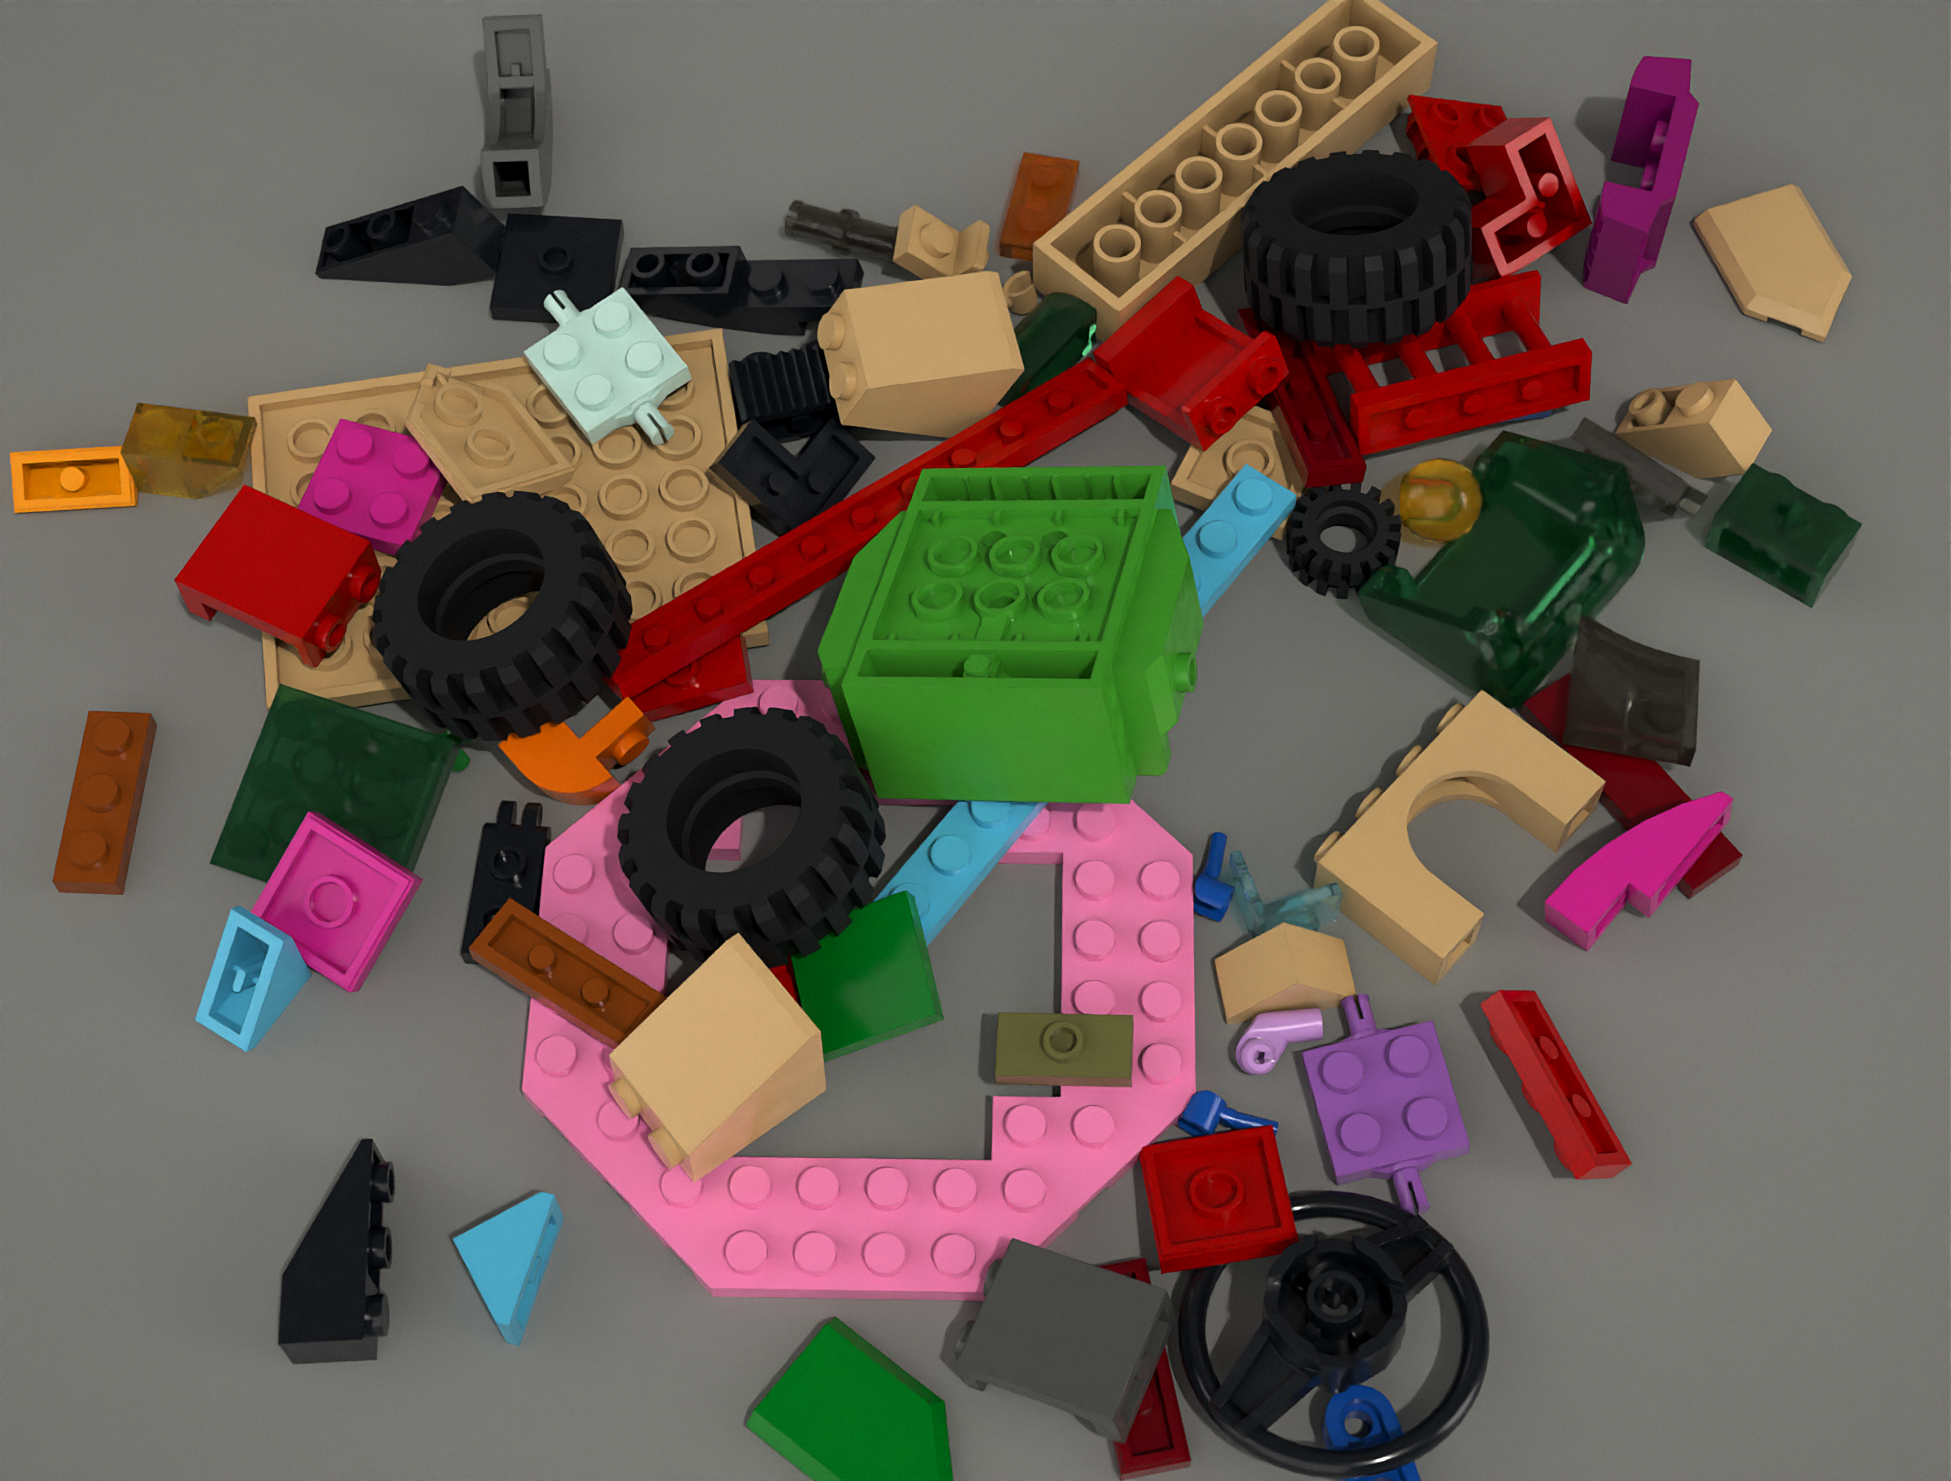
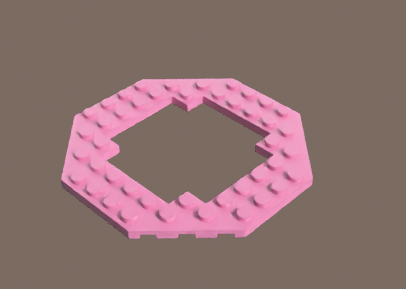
(890, 1222)

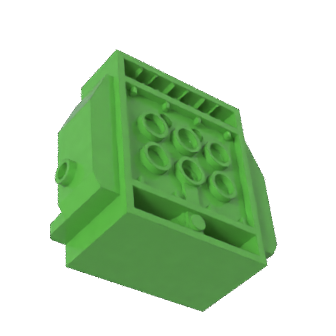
(1017, 636)

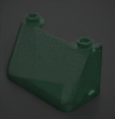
(1508, 595)

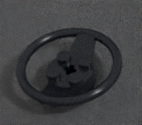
(1308, 1348)

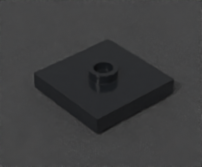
(553, 255)

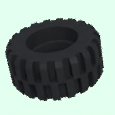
(1357, 248)
(538, 662)
(716, 779)

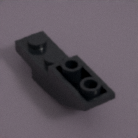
(732, 293)

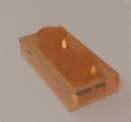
(1038, 202)

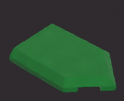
(854, 1415)

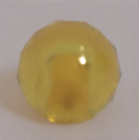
(1439, 500)

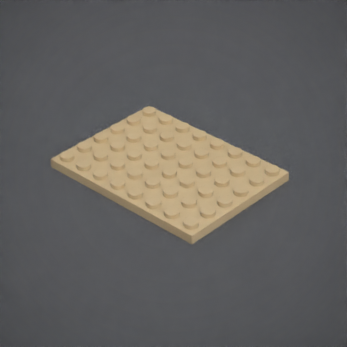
(649, 504)

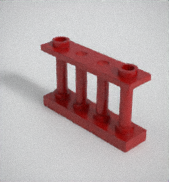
(1469, 395)

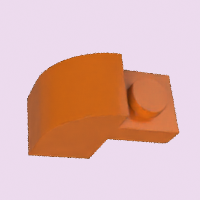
(576, 767)

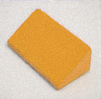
(71, 479)

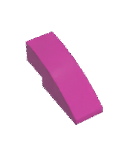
(1636, 868)

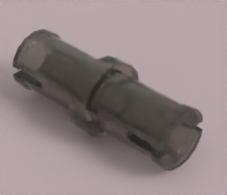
(842, 231)

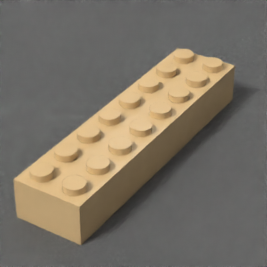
(1184, 197)

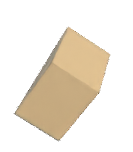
(1283, 972)

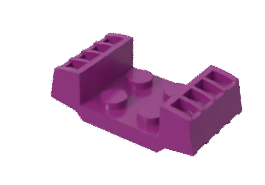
(1650, 136)

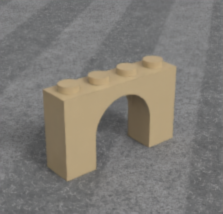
(1480, 757)

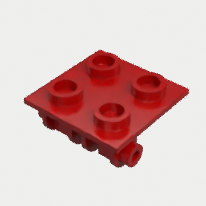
(1443, 128)

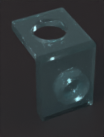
(1303, 910)

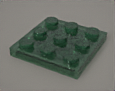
(347, 765)

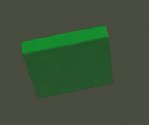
(870, 978)

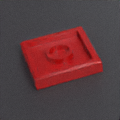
(1217, 1199)

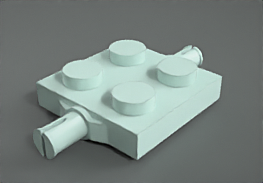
(608, 366)

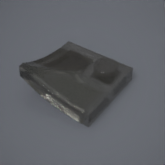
(1630, 697)

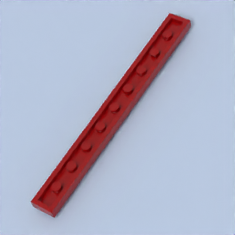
(828, 542)

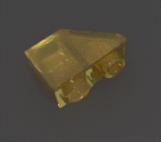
(185, 449)

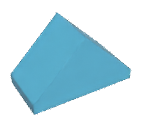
(250, 980)
(510, 1259)

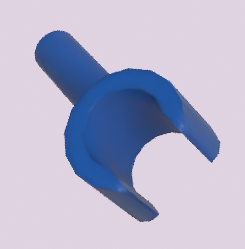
(1211, 895)
(1209, 1109)

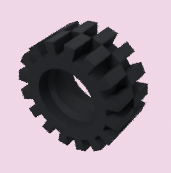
(1347, 509)

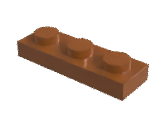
(105, 803)
(564, 974)

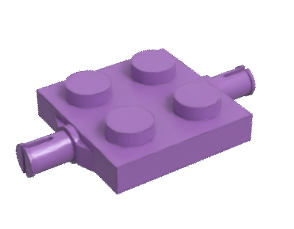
(1385, 1103)

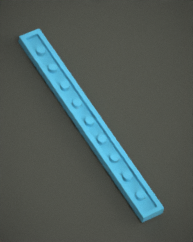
(981, 832)

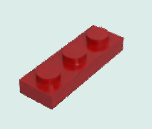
(1554, 1085)

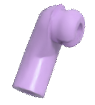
(1270, 1035)

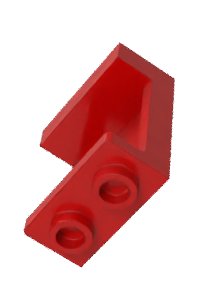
(1190, 365)
(281, 573)

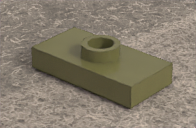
(1064, 1049)

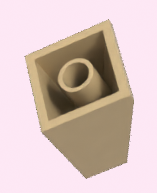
(920, 353)
(719, 1062)

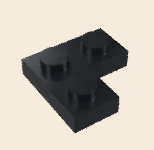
(787, 486)

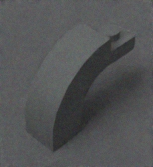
(520, 127)

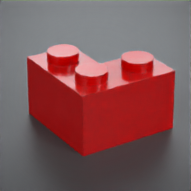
(1528, 194)

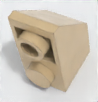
(1697, 427)

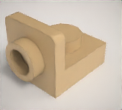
(936, 249)

